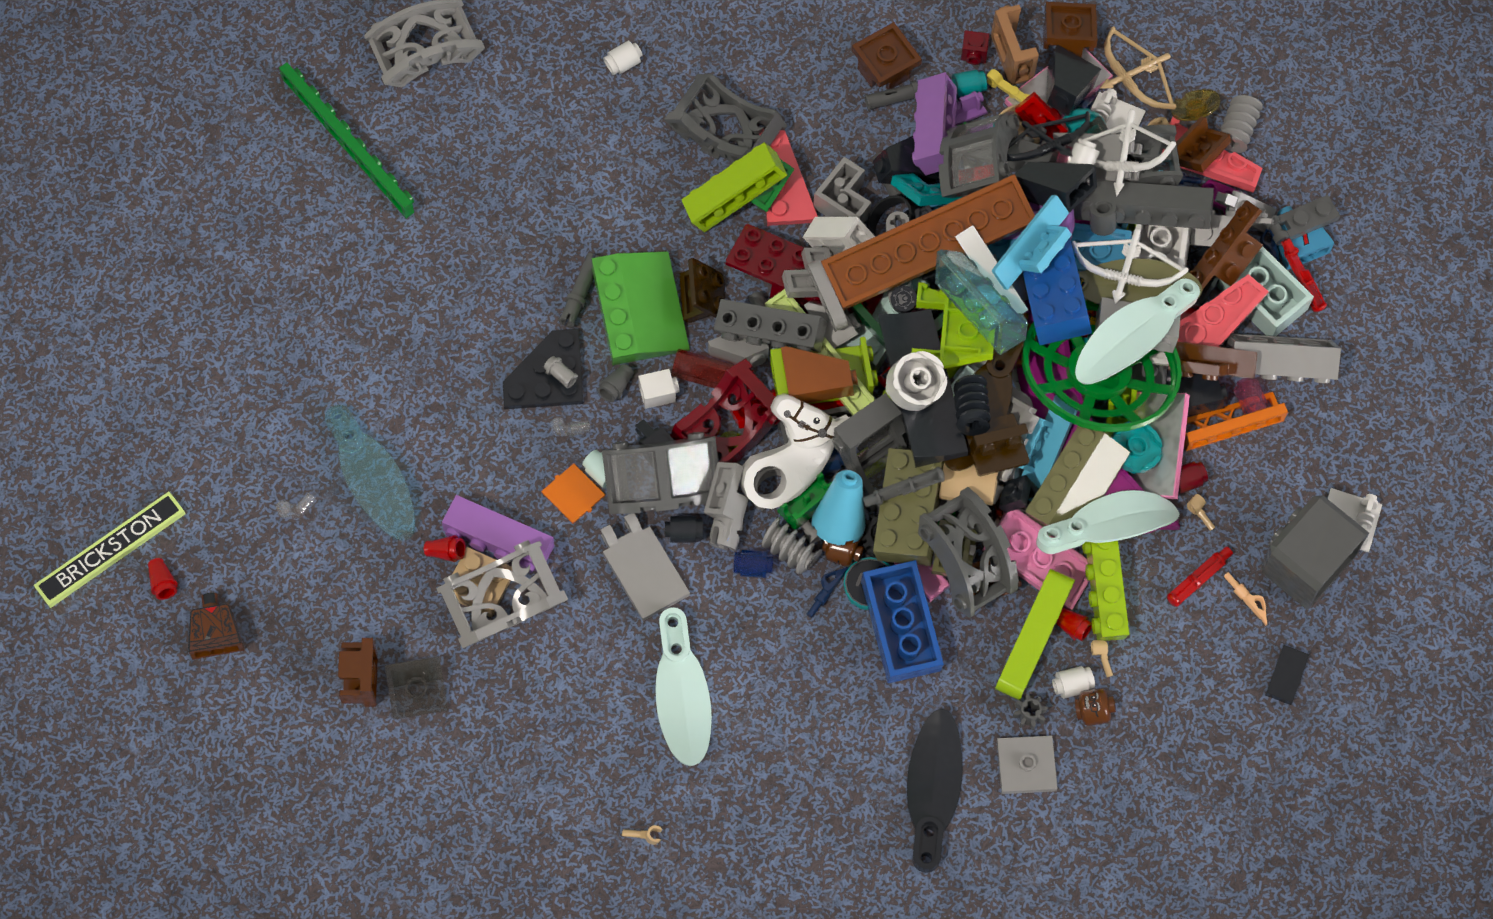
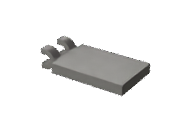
(1110, 150)
(643, 568)

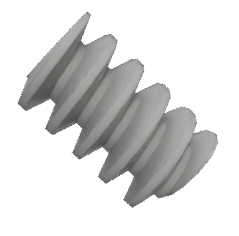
(1240, 121)
(790, 547)

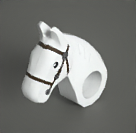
(799, 460)

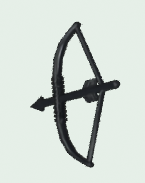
(1039, 131)

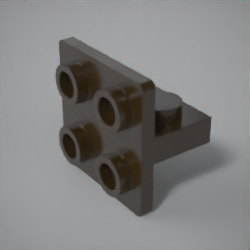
(700, 291)
(999, 447)

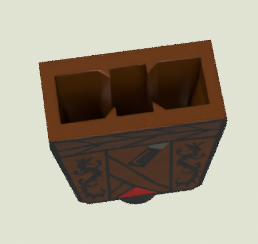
(213, 629)

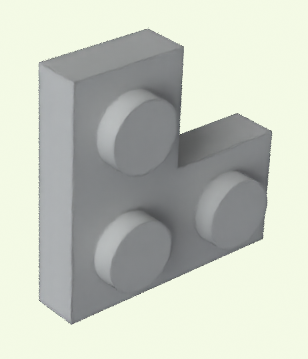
(798, 282)

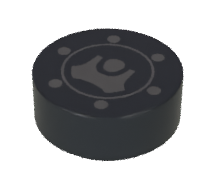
(903, 299)

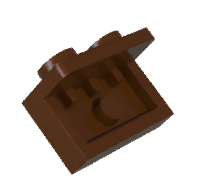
(1201, 146)

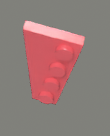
(1227, 167)
(793, 201)
(1223, 314)

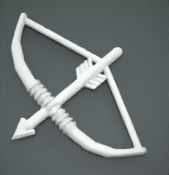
(1126, 136)
(1130, 253)

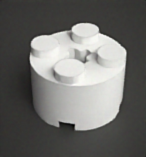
(930, 376)

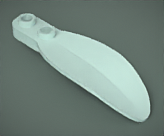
(1133, 332)
(1109, 520)
(682, 693)

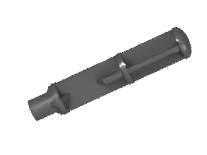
(905, 487)

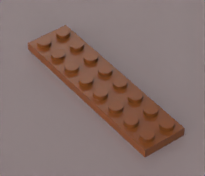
(913, 246)

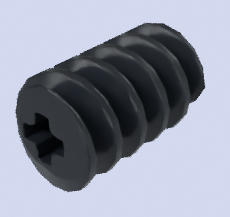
(972, 405)

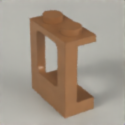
(1017, 64)

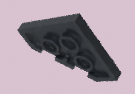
(531, 386)

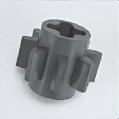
(1025, 718)

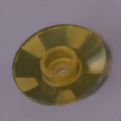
(1196, 104)

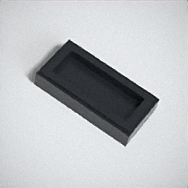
(1287, 674)

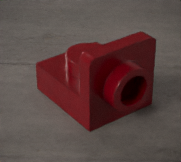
(975, 47)

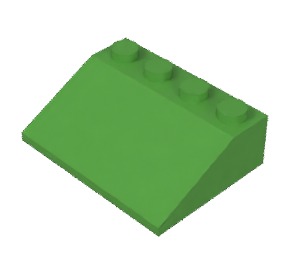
(639, 306)

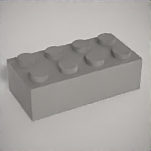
(1291, 356)

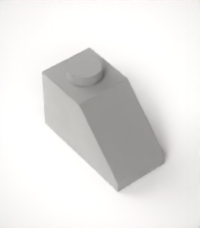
(839, 337)
(738, 351)

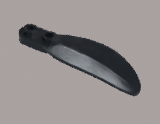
(933, 785)

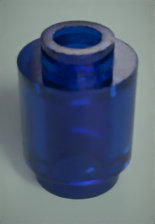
(753, 563)

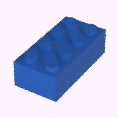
(1058, 299)
(902, 621)

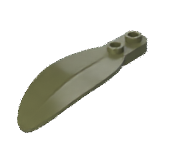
(1098, 287)

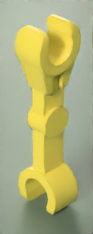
(996, 80)

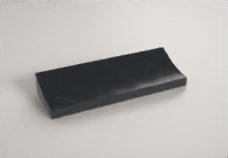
(934, 429)

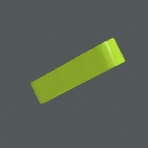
(1035, 634)

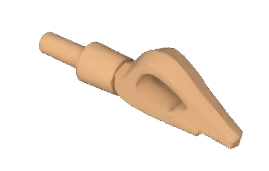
(1241, 591)

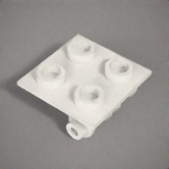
(1114, 110)
(1362, 510)

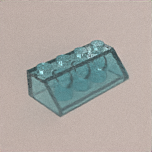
(979, 301)

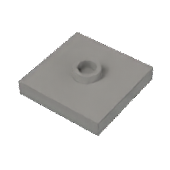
(1026, 764)

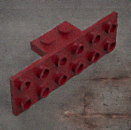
(768, 256)

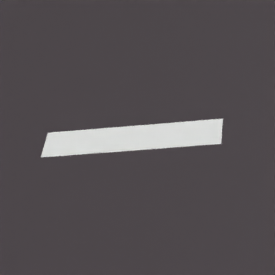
(981, 255)

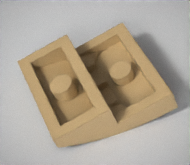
(956, 481)

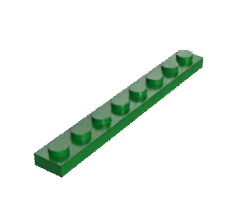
(342, 133)

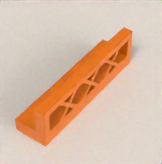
(1232, 426)

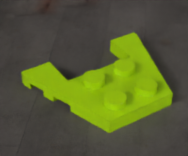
(960, 339)

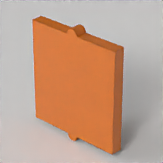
(573, 493)

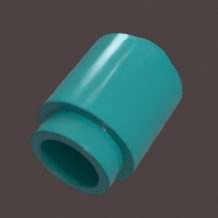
(968, 82)

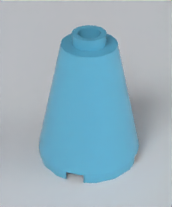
(841, 510)

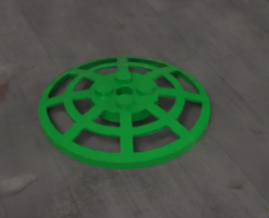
(1103, 390)

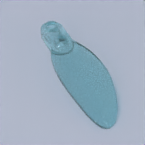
(372, 476)

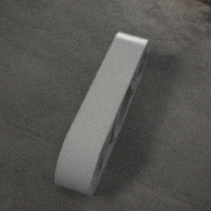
(827, 295)

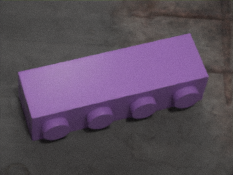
(933, 118)
(492, 531)

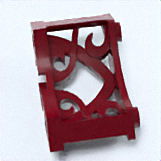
(732, 383)

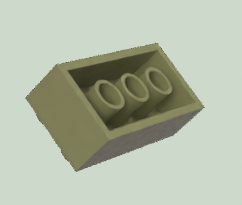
(899, 517)

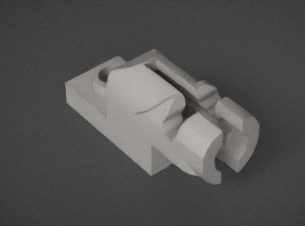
(726, 506)

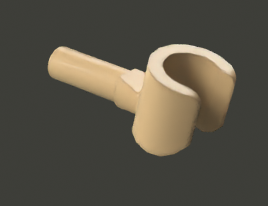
(1195, 506)
(1100, 647)
(643, 834)

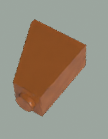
(817, 376)

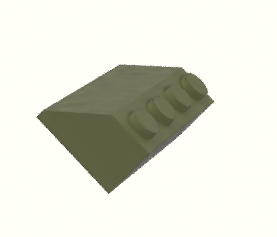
(1078, 476)

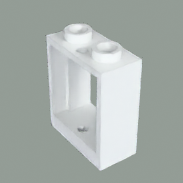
(837, 233)

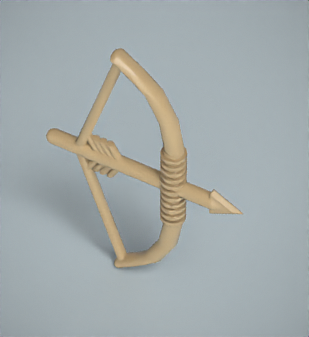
(1146, 65)

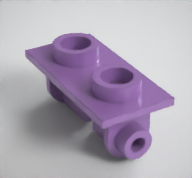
(969, 108)

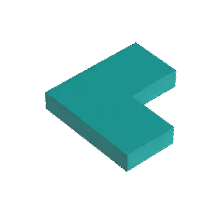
(919, 191)

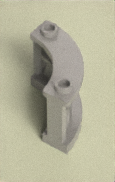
(430, 14)
(481, 625)

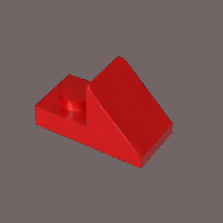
(1036, 112)

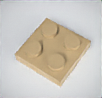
(472, 561)

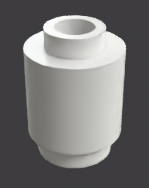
(623, 57)
(1084, 153)
(1073, 681)

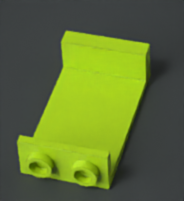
(858, 357)

